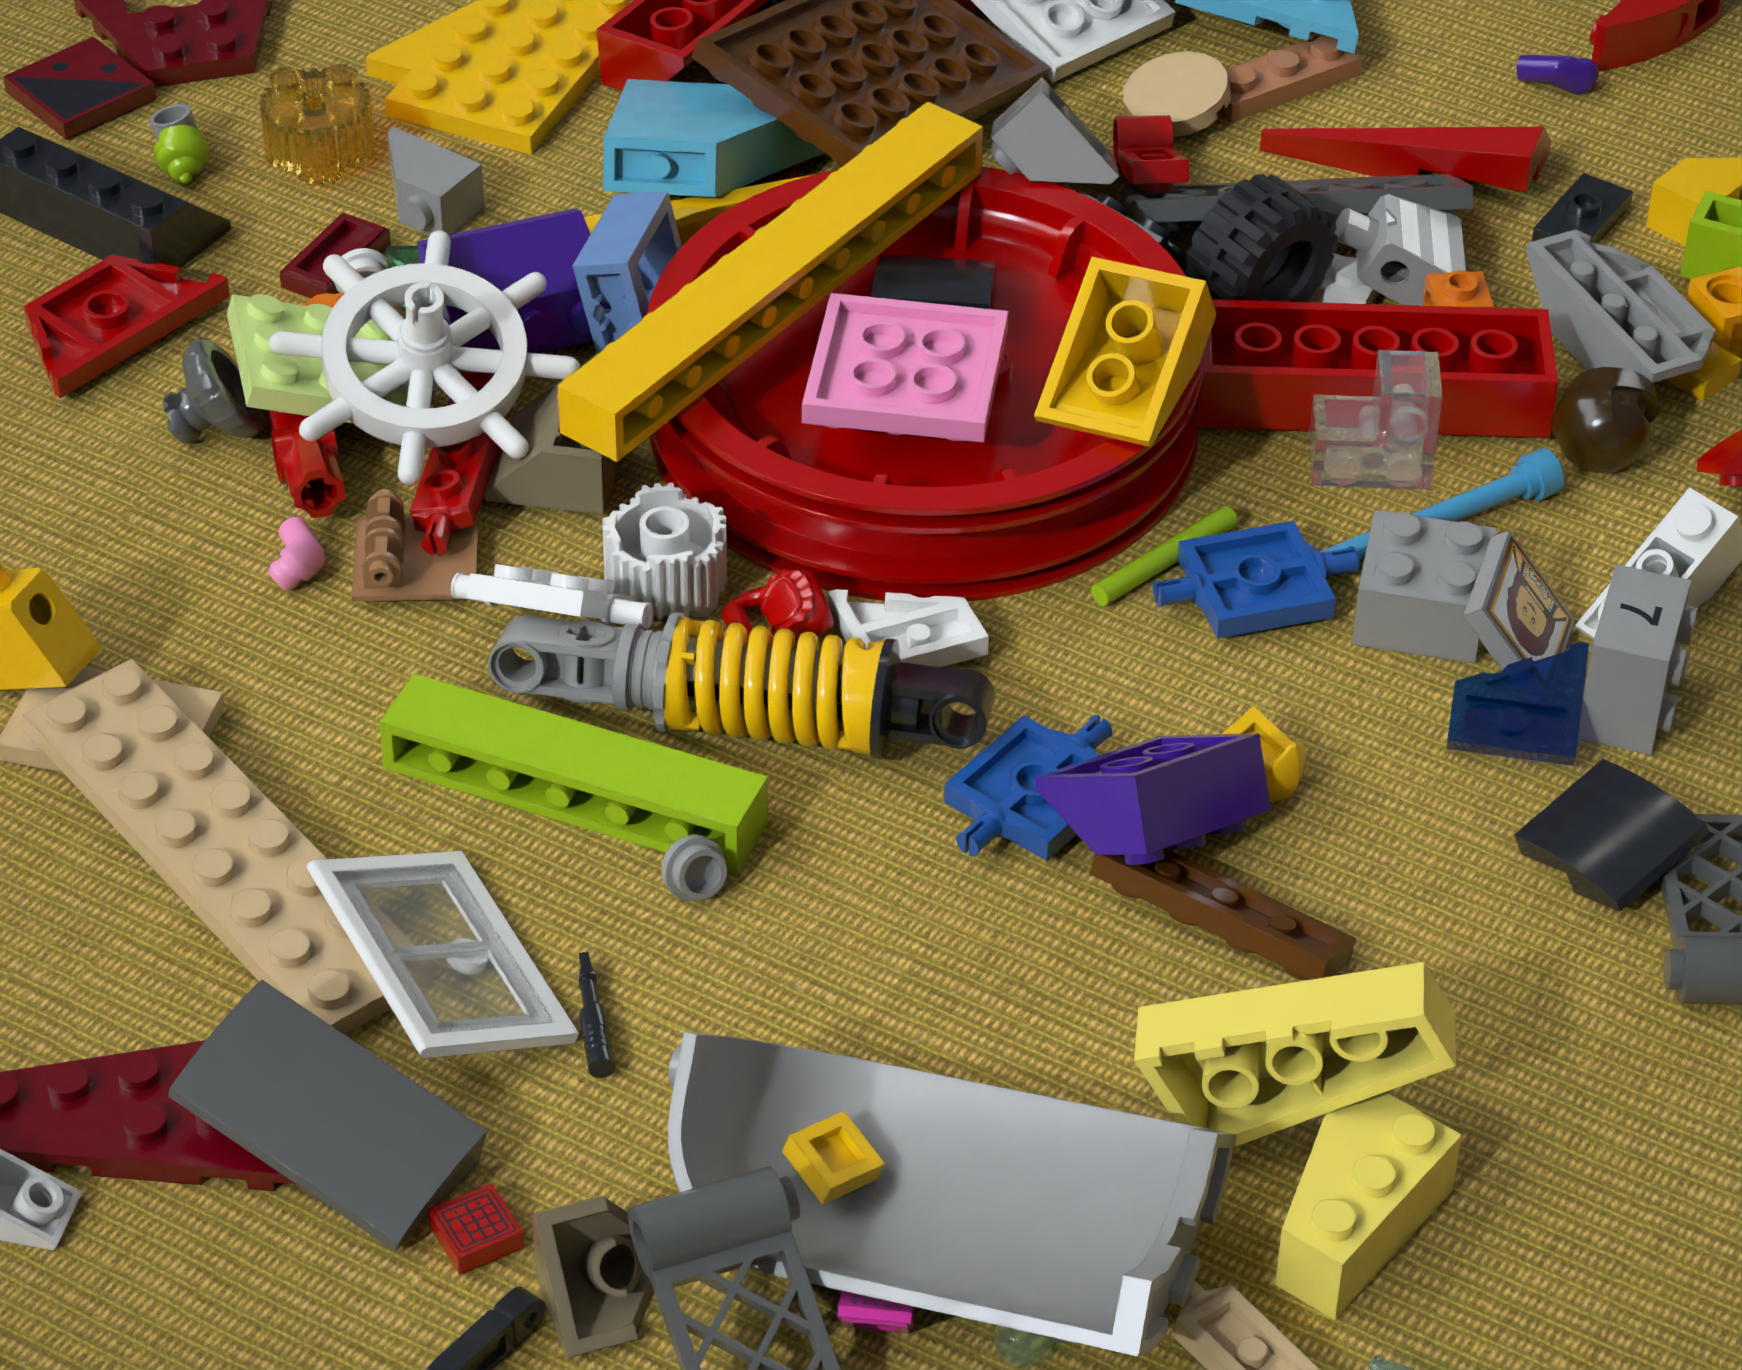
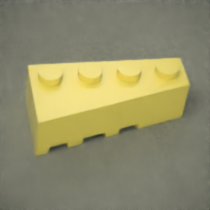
(1294, 1048)

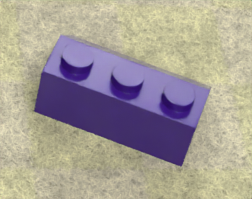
(511, 252)
(1160, 793)

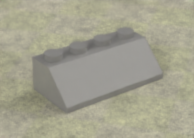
(1049, 141)

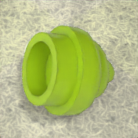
(181, 152)

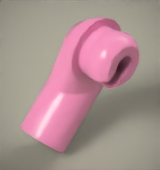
(300, 558)

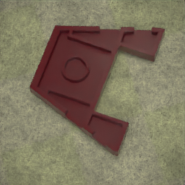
(183, 41)

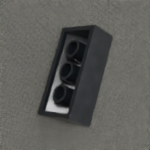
(98, 205)

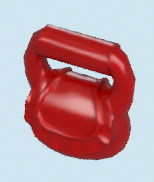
(788, 602)

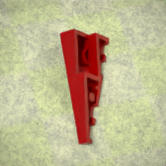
(1481, 154)

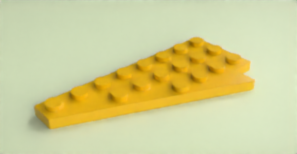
(495, 68)

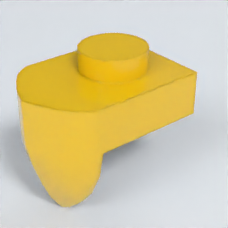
(1282, 758)

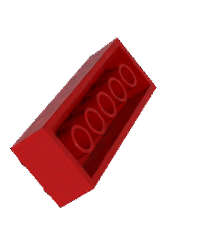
(1276, 355)

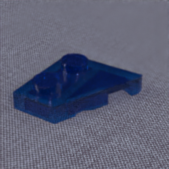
(1522, 710)

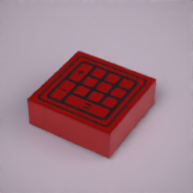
(475, 1228)

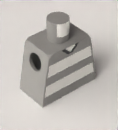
(1401, 245)

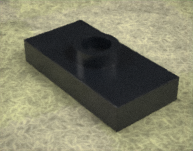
(1587, 206)

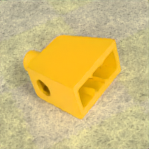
(39, 632)

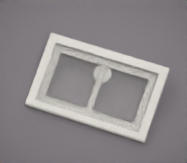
(442, 953)

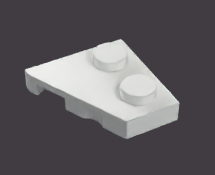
(928, 629)

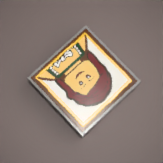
(1515, 606)

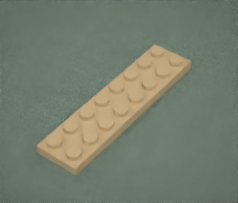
(207, 837)

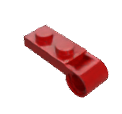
(1147, 153)

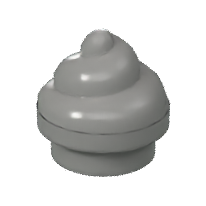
(694, 868)

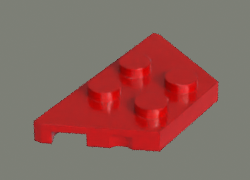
(112, 315)

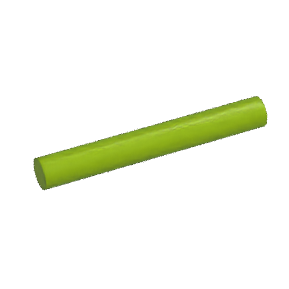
(1160, 557)

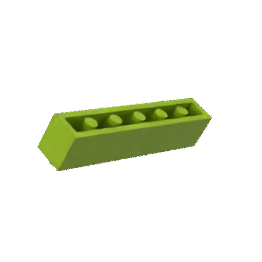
(571, 770)

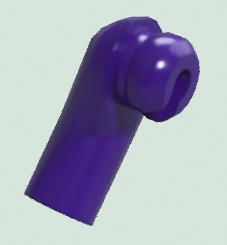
(1565, 72)

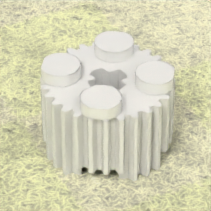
(667, 551)

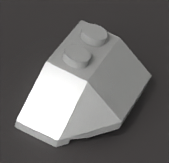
(1616, 308)

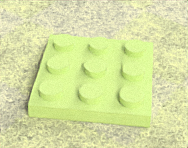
(286, 381)

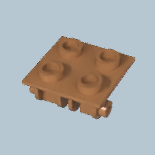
(391, 559)

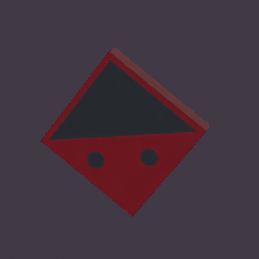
(79, 87)

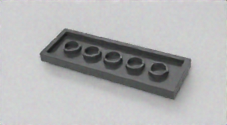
(1333, 195)

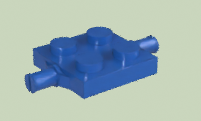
(1256, 579)
(1001, 787)

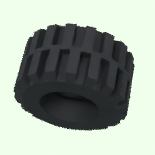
(1263, 244)

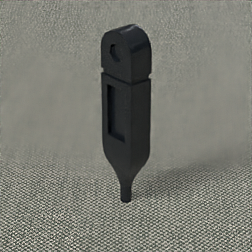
(494, 1334)

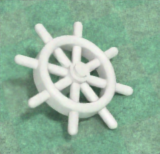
(423, 356)

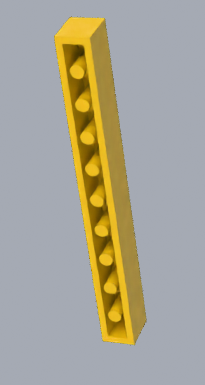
(768, 282)

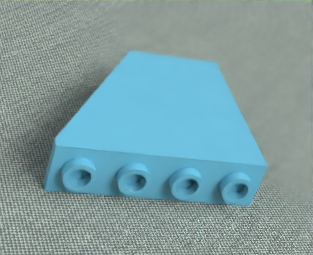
(694, 140)

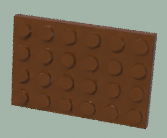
(860, 66)

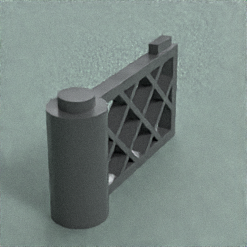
(1705, 964)
(718, 1231)

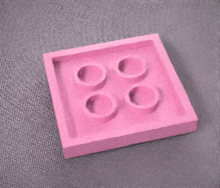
(905, 367)

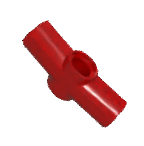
(306, 466)

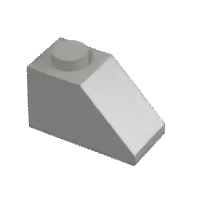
(433, 184)

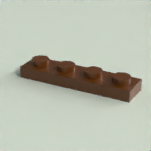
(1232, 911)

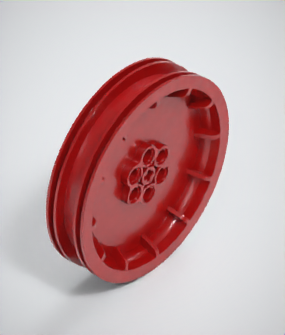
(917, 509)

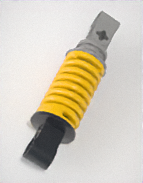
(751, 687)

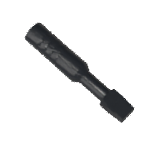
(594, 1023)

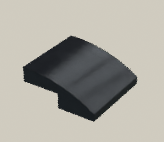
(935, 280)
(1611, 834)

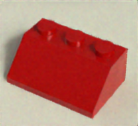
(660, 36)

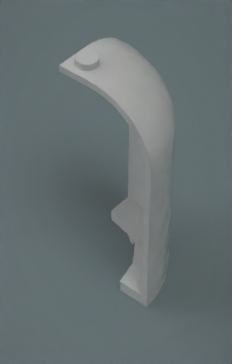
(986, 1192)

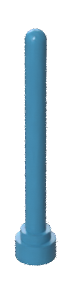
(1533, 477)

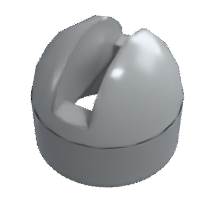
(170, 116)

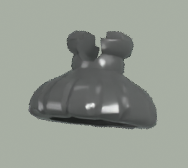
(210, 396)

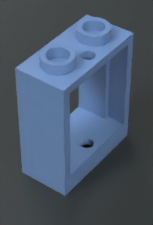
(624, 262)

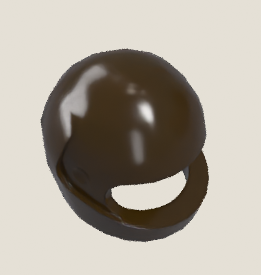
(1601, 419)

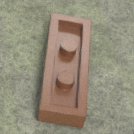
(1288, 75)

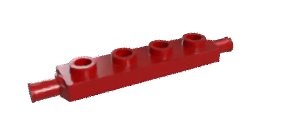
(454, 483)

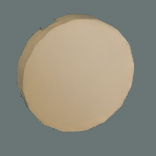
(1180, 85)

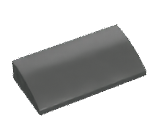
(329, 1115)

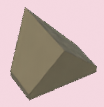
(590, 1274)

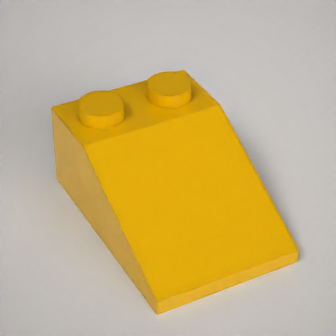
(1127, 351)

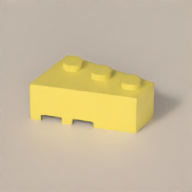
(1362, 1197)

